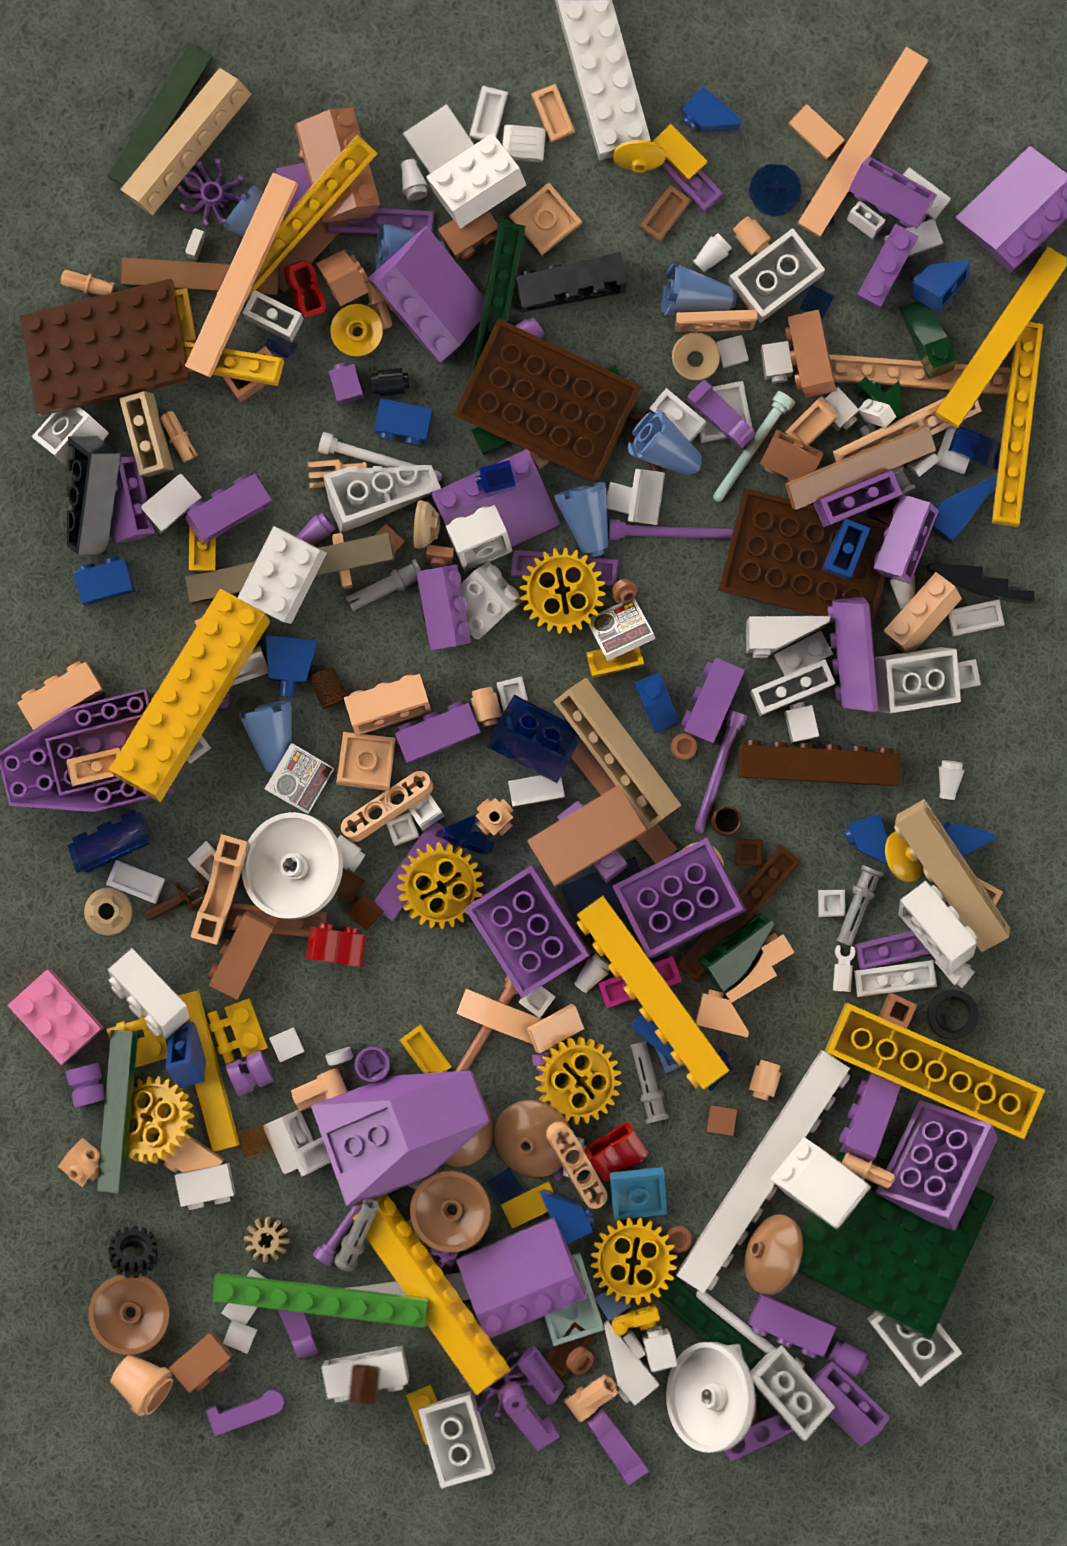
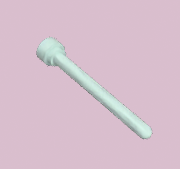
(780, 405)

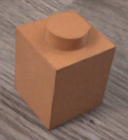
(897, 1010)

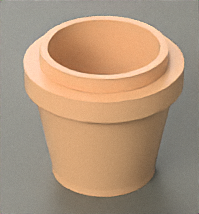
(142, 1384)

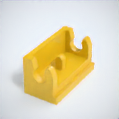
(600, 666)

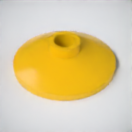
(639, 156)
(353, 317)
(900, 859)

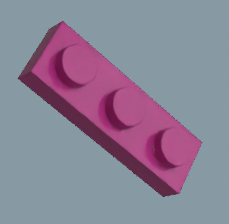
(613, 991)

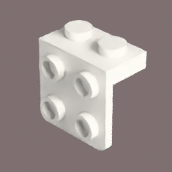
(487, 599)

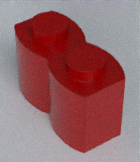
(302, 281)
(336, 946)
(616, 1151)

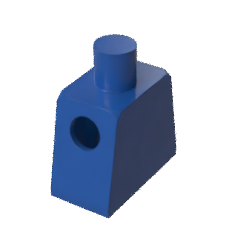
(290, 662)

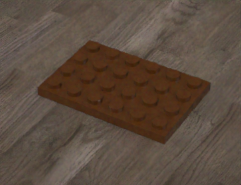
(105, 347)
(547, 400)
(781, 554)

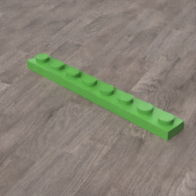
(320, 1300)

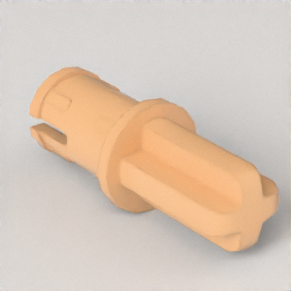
(86, 283)
(379, 306)
(178, 436)
(868, 1170)

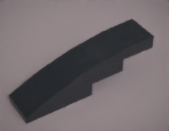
(971, 579)

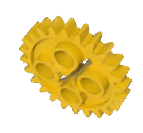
(586, 586)
(428, 865)
(595, 1064)
(171, 1128)
(658, 1265)

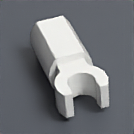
(843, 970)

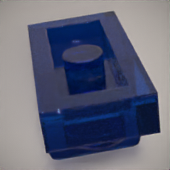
(461, 835)

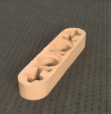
(384, 802)
(578, 1164)

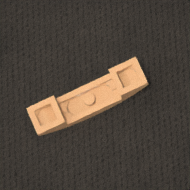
(497, 1015)

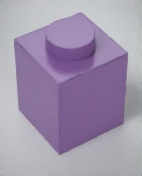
(345, 383)

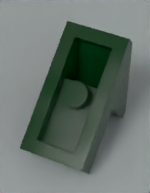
(872, 390)

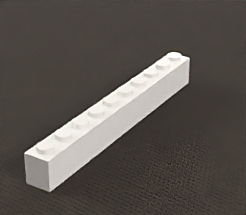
(755, 1182)

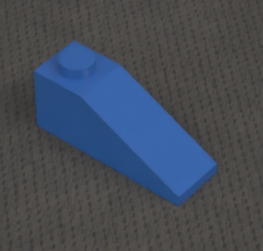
(958, 509)

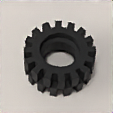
(137, 1264)

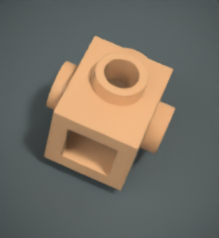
(500, 826)
(81, 1163)

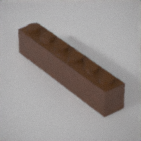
(819, 765)

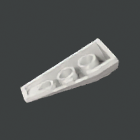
(370, 493)

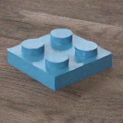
(638, 1193)

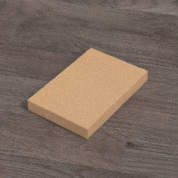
(715, 321)

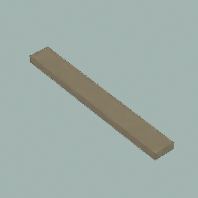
(338, 558)

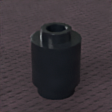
(389, 382)

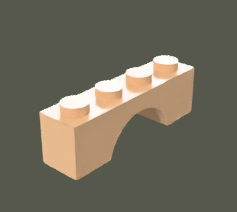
(221, 889)

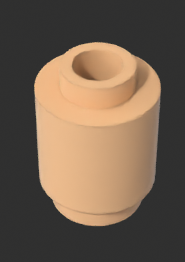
(752, 236)
(486, 706)
(765, 1080)

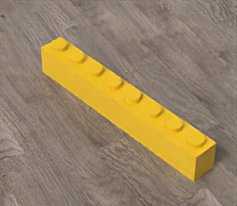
(652, 992)
(446, 1312)

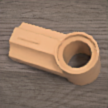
(324, 1087)
(591, 1397)

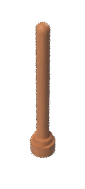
(485, 1031)

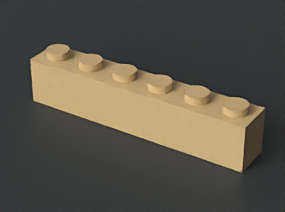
(186, 141)
(617, 753)
(951, 874)

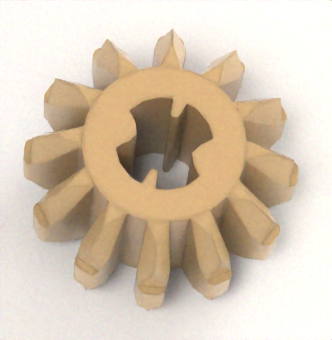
(275, 1243)

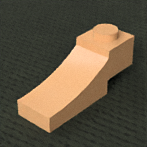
(773, 951)

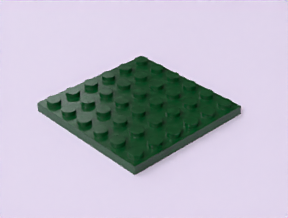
(892, 1256)

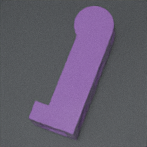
(720, 414)
(300, 1333)
(245, 1413)
(536, 1430)
(760, 1434)
(617, 1446)

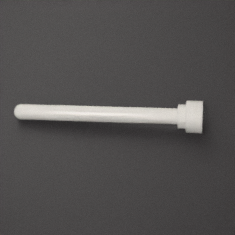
(329, 444)
(738, 1324)

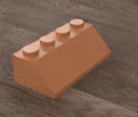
(321, 143)

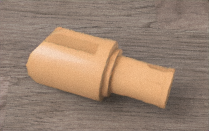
(337, 465)

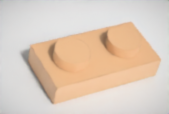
(91, 767)

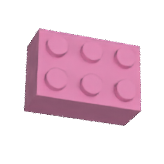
(55, 1016)

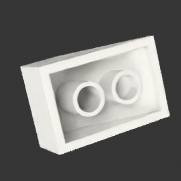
(774, 633)
(820, 1183)

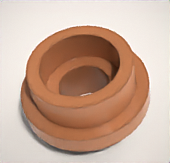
(624, 591)

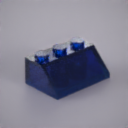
(534, 738)
(110, 842)

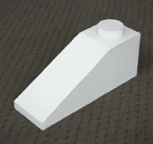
(630, 1372)

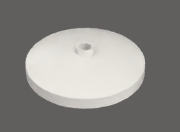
(272, 860)
(710, 1397)

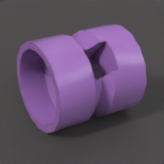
(372, 1064)
(249, 1073)
(86, 1084)

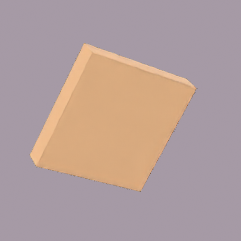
(546, 219)
(366, 761)

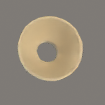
(696, 343)
(425, 525)
(121, 917)

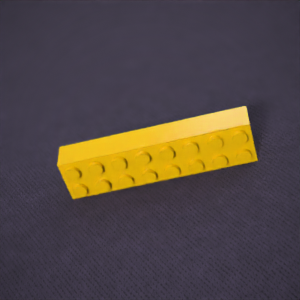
(190, 695)
(934, 1070)

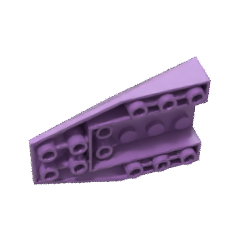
(37, 768)
(398, 1130)

